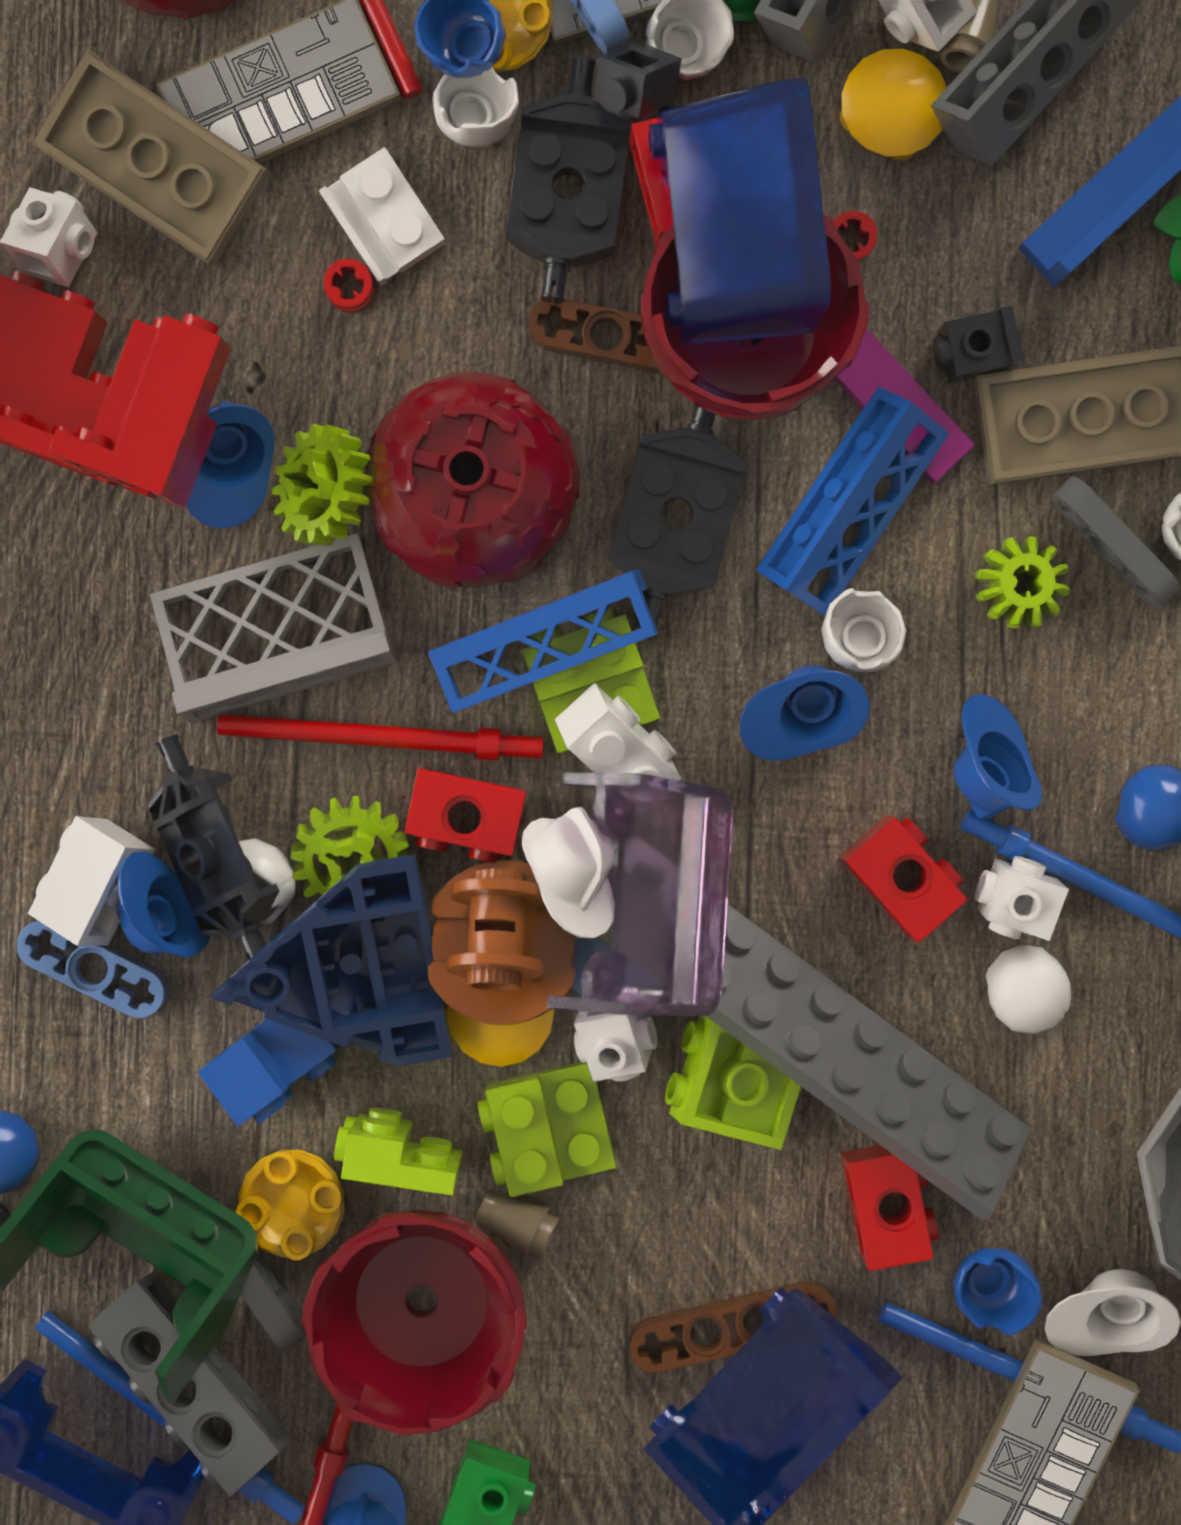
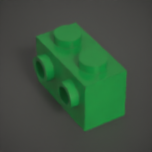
(488, 1488)

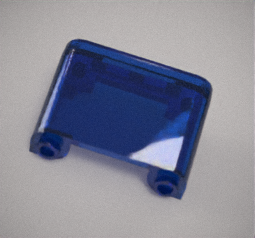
(745, 214)
(771, 1412)
(78, 1478)

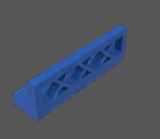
(1107, 199)
(846, 495)
(534, 621)

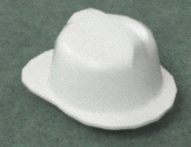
(572, 871)
(1113, 1316)

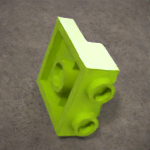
(615, 673)
(730, 1088)
(546, 1128)
(380, 1152)

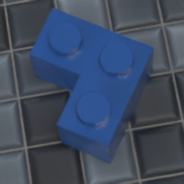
(260, 1066)

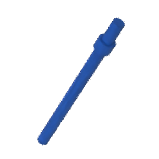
(1014, 841)
(1136, 1425)
(259, 1487)

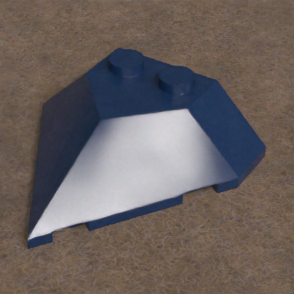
(355, 968)

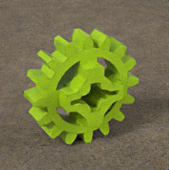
(322, 485)
(355, 834)

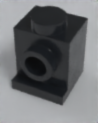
(634, 91)
(1000, 339)

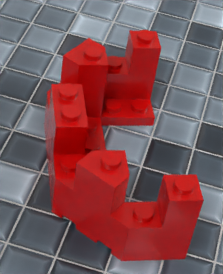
(128, 430)

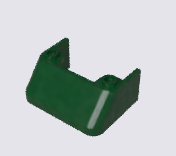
(153, 1213)

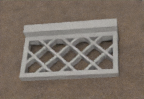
(283, 673)

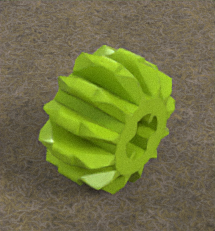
(1041, 582)

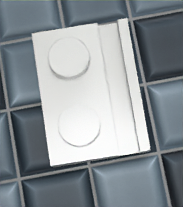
(382, 216)

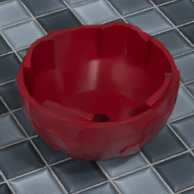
(779, 370)
(483, 529)
(405, 1364)

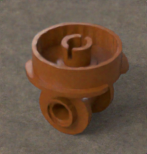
(498, 945)

